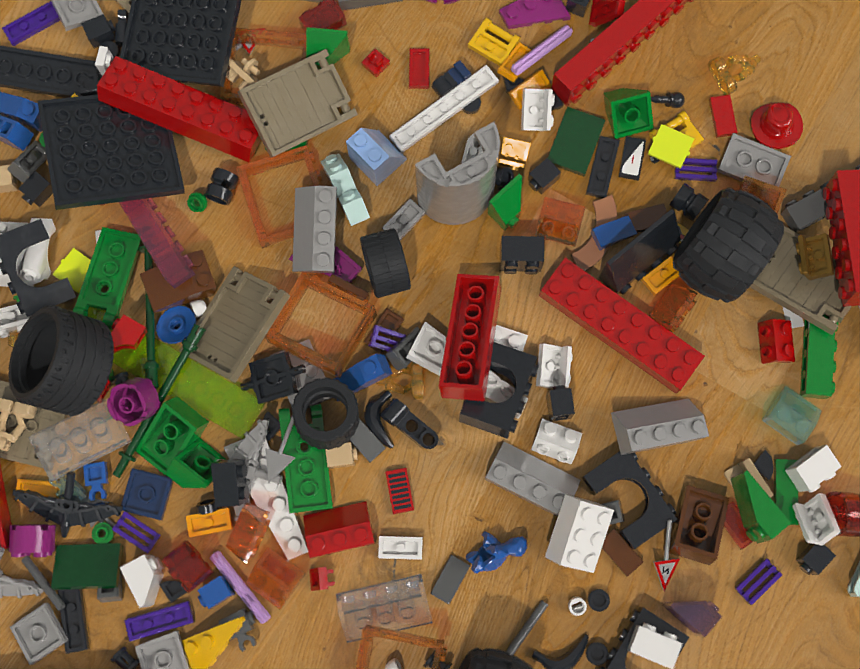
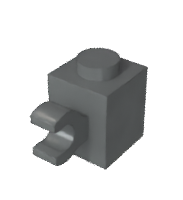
(246, 627)

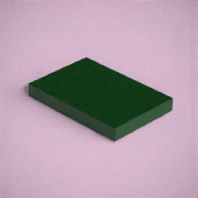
(576, 141)
(87, 566)

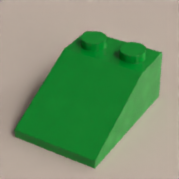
(171, 433)
(757, 510)

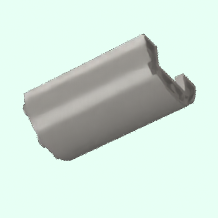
(463, 191)

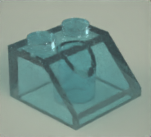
(792, 416)

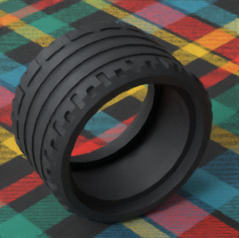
(61, 361)

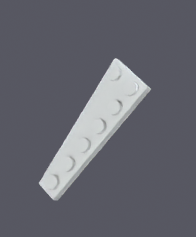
(429, 353)
(274, 499)

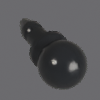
(673, 100)

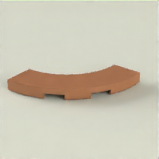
(590, 255)

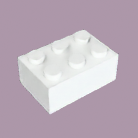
(579, 533)

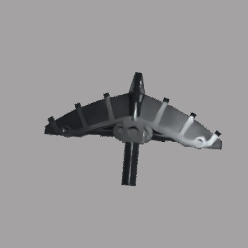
(67, 509)

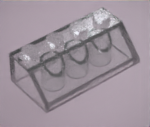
(78, 440)
(387, 605)

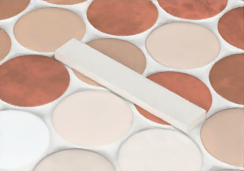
(443, 109)

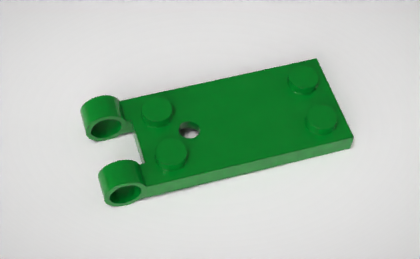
(110, 267)
(308, 473)

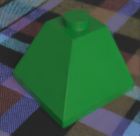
(334, 41)
(628, 111)
(506, 204)
(193, 465)

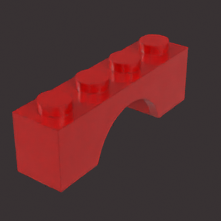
(125, 335)

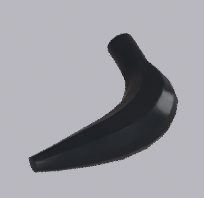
(373, 419)
(565, 661)

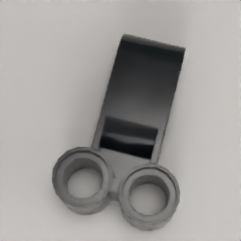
(398, 414)

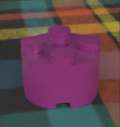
(133, 401)
(32, 539)

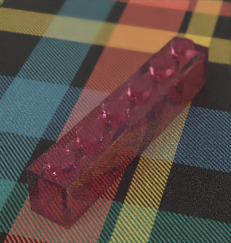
(159, 240)

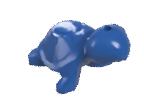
(493, 553)

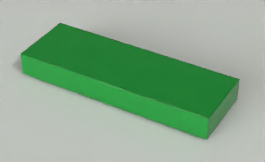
(784, 490)

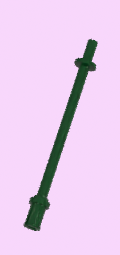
(189, 346)
(151, 366)

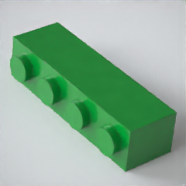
(817, 362)

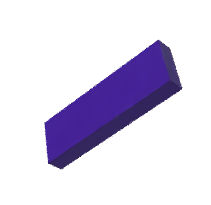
(31, 23)
(159, 621)

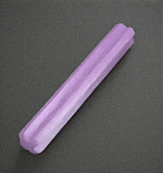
(541, 50)
(240, 587)

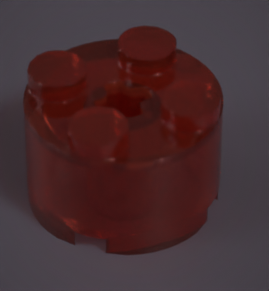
(846, 512)
(187, 566)

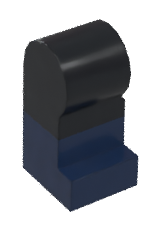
(451, 79)

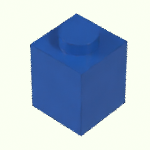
(215, 592)

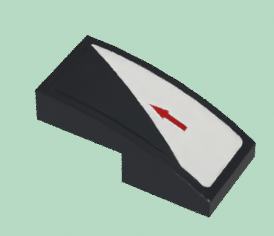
(632, 158)

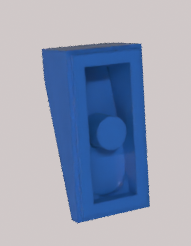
(613, 232)

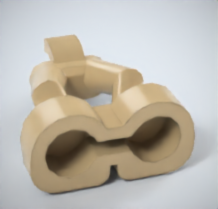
(20, 411)

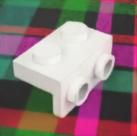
(537, 109)
(11, 320)
(554, 366)
(557, 441)
(816, 520)

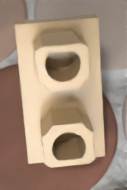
(236, 70)

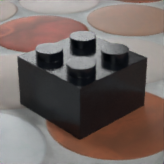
(521, 254)

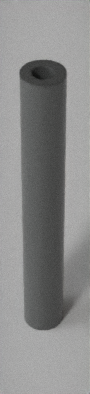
(43, 583)
(527, 627)

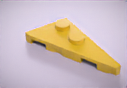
(207, 646)

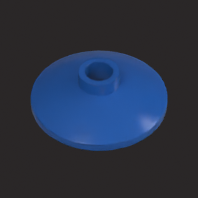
(175, 324)

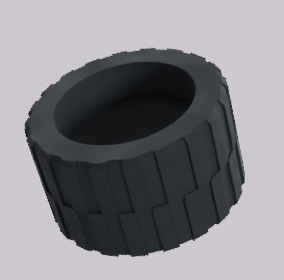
(385, 263)
(320, 389)

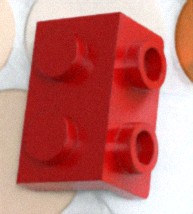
(776, 341)

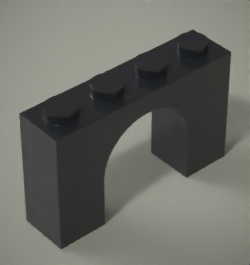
(30, 297)
(500, 417)
(656, 510)
(617, 656)

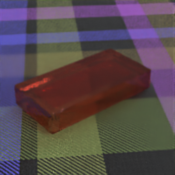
(734, 526)

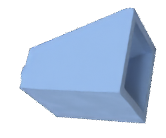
(374, 154)

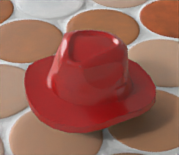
(777, 125)

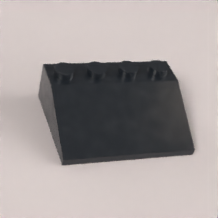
(642, 254)

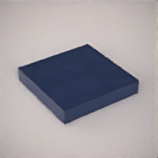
(147, 494)

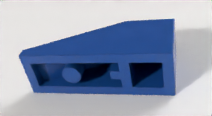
(20, 110)
(14, 133)
(366, 373)

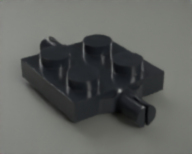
(273, 377)

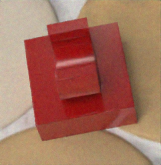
(375, 63)
(318, 578)

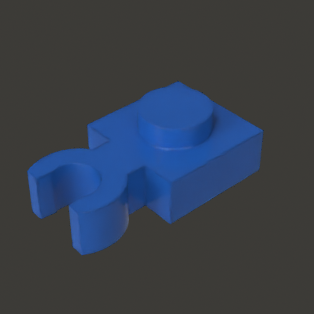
(95, 476)

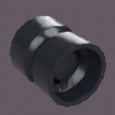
(217, 192)
(688, 202)

